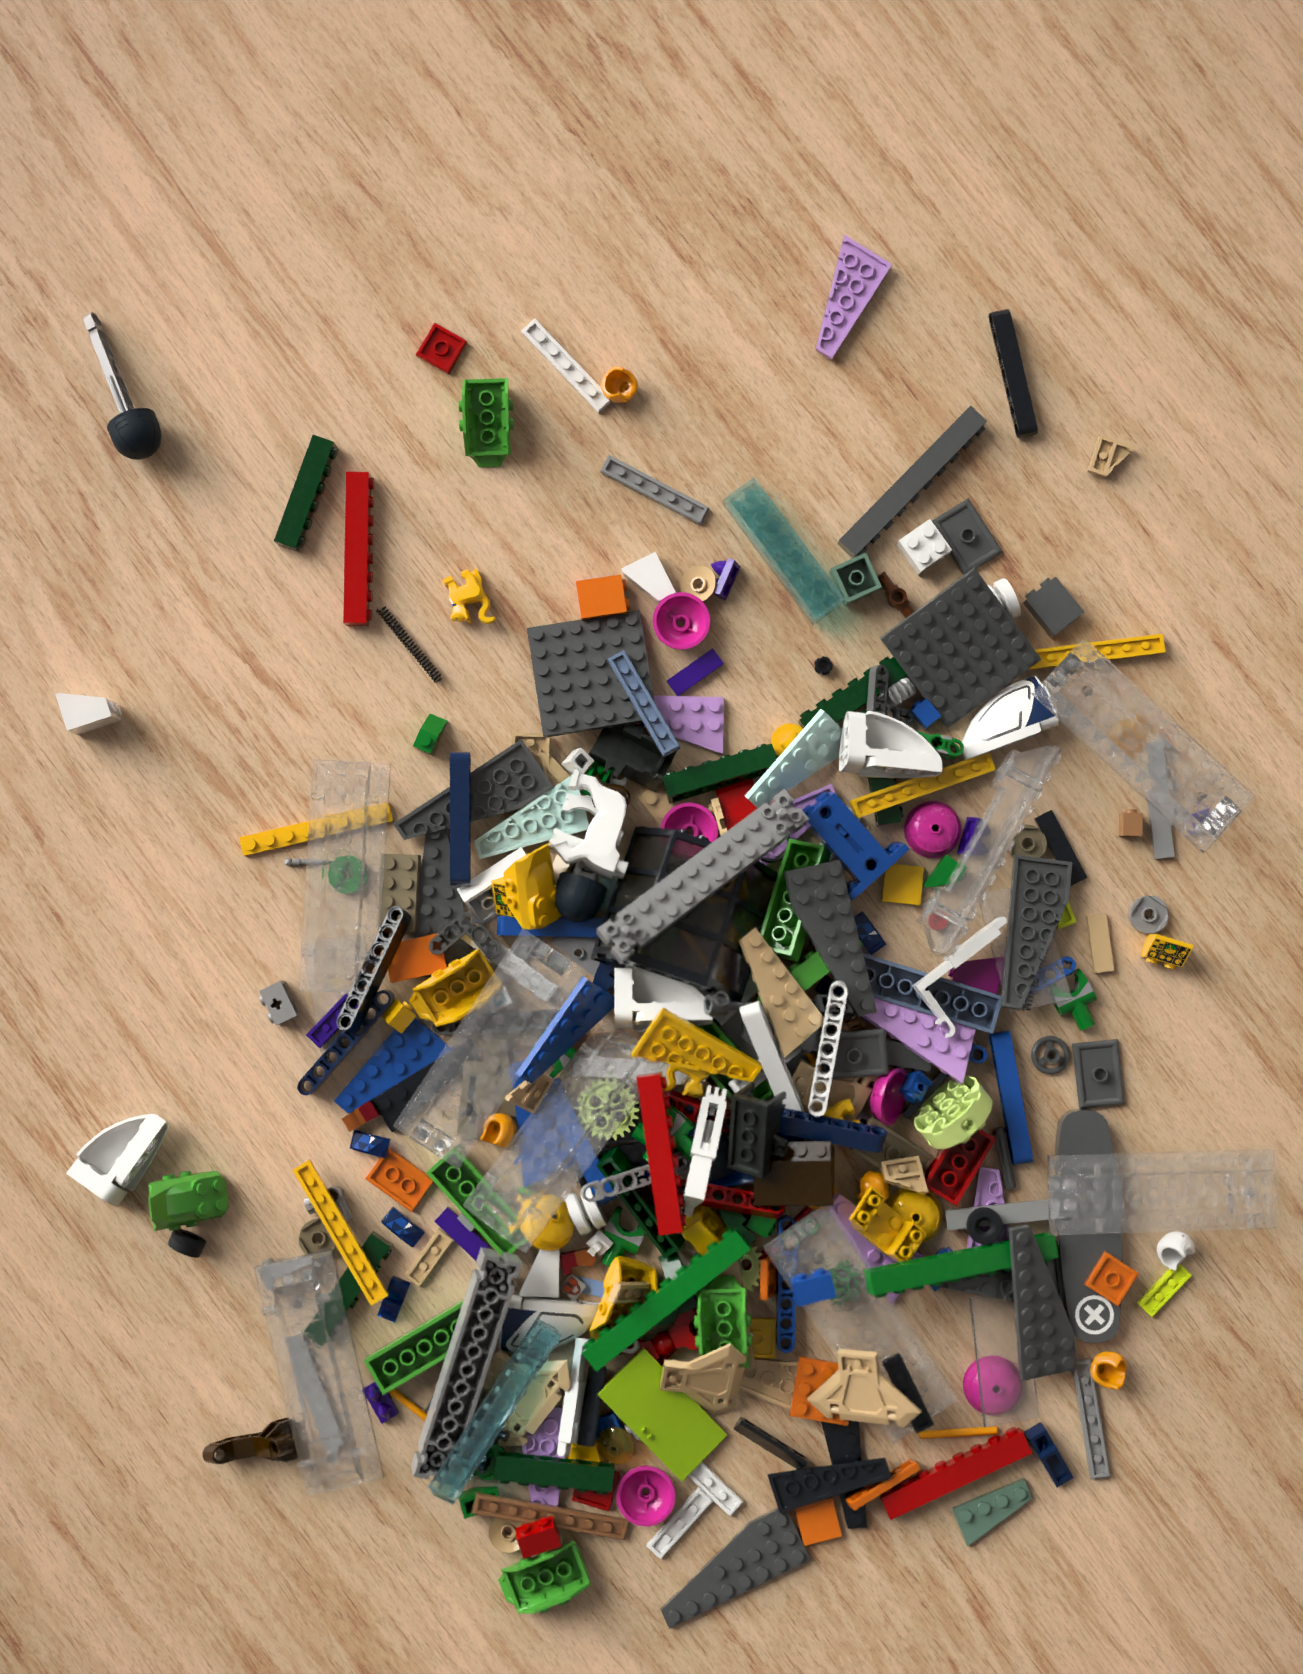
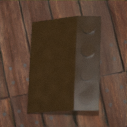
(799, 1177)

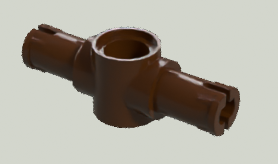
(891, 589)

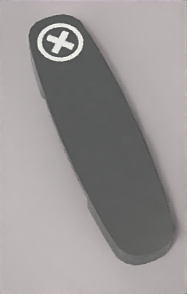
(1090, 1314)

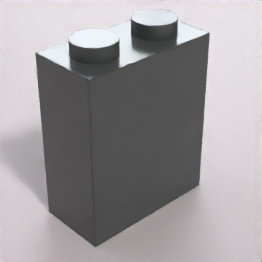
(1052, 606)

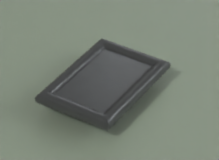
(967, 536)
(859, 1054)
(1098, 1073)

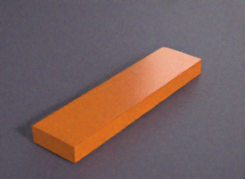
(873, 1490)

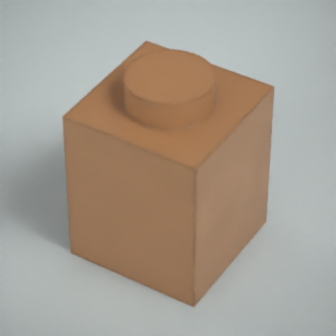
(1130, 823)

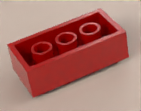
(953, 1179)

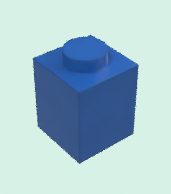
(924, 713)

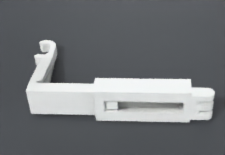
(962, 954)
(704, 1148)
(574, 1399)

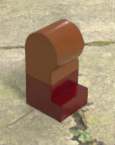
(361, 1115)
(576, 1258)

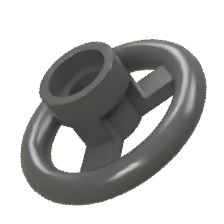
(1057, 1057)

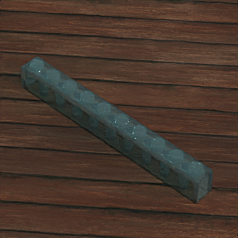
(494, 1411)

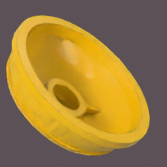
(927, 1206)
(556, 1232)

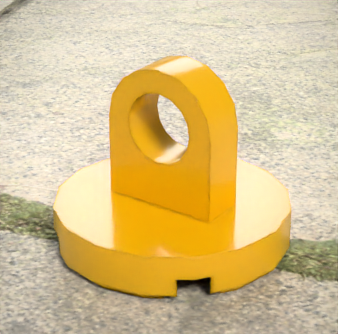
(784, 736)

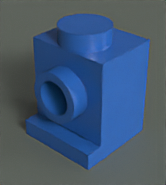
(915, 1086)

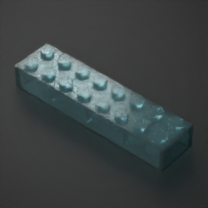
(783, 551)

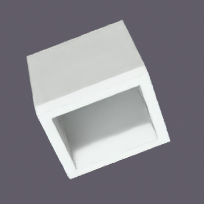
(87, 712)

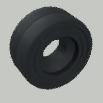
(990, 1235)
(186, 1243)

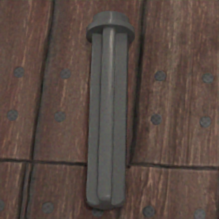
(1004, 1157)

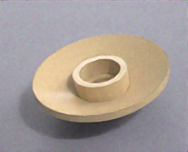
(694, 577)
(500, 1539)

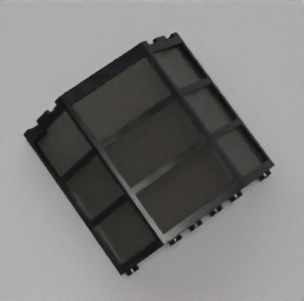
(704, 943)

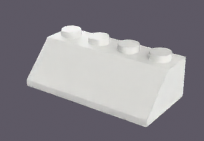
(479, 894)

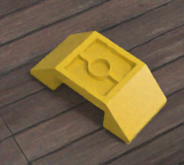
(885, 1227)

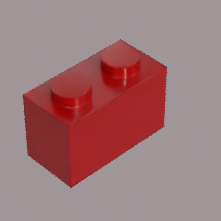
(538, 1537)

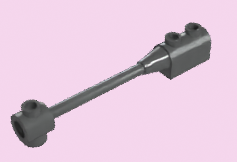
(720, 1005)

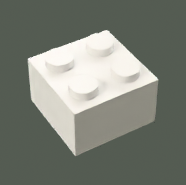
(924, 547)

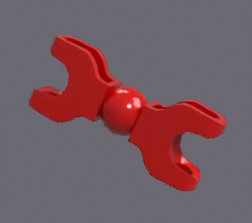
(666, 1342)

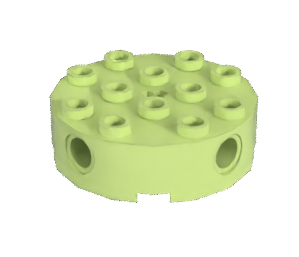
(953, 1113)

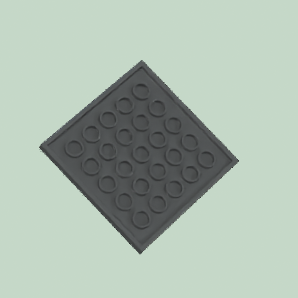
(960, 647)
(574, 677)

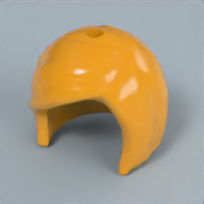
(619, 385)
(500, 1130)
(876, 1180)
(1109, 1369)

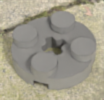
(1159, 913)

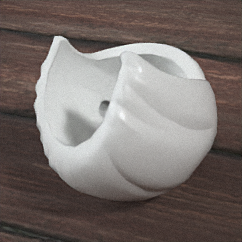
(1174, 1248)

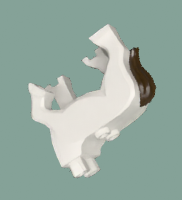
(604, 833)

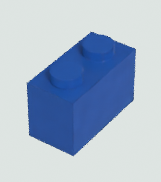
(812, 1287)

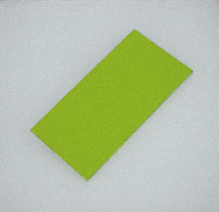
(664, 1420)

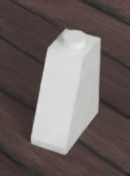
(649, 577)
(543, 1276)

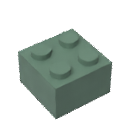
(855, 579)

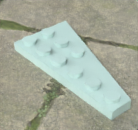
(808, 753)
(534, 823)

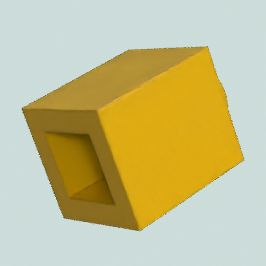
(399, 1015)

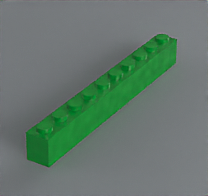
(949, 1266)
(665, 1299)

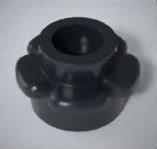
(818, 665)

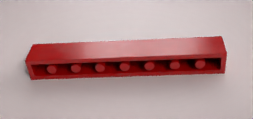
(357, 549)
(660, 1153)
(955, 1472)

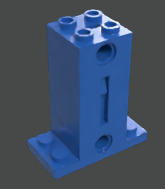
(850, 842)

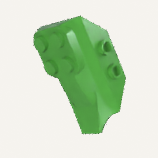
(486, 420)
(187, 1199)
(723, 1317)
(545, 1579)

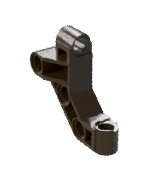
(272, 1443)

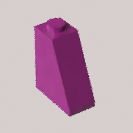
(977, 974)

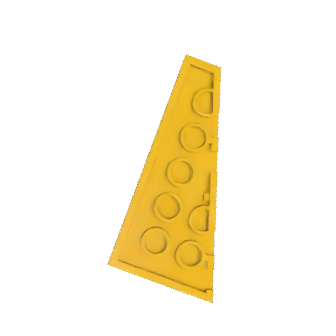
(689, 1047)

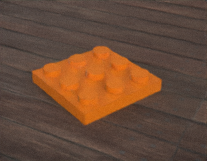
(809, 1377)

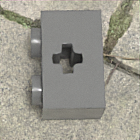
(279, 992)

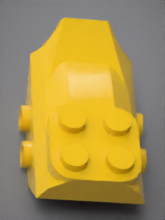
(532, 889)
(453, 990)
(621, 1270)

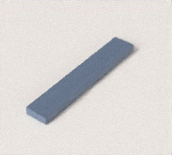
(643, 703)

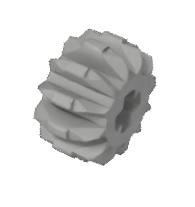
(900, 692)

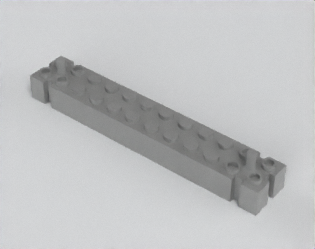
(702, 876)
(467, 1359)

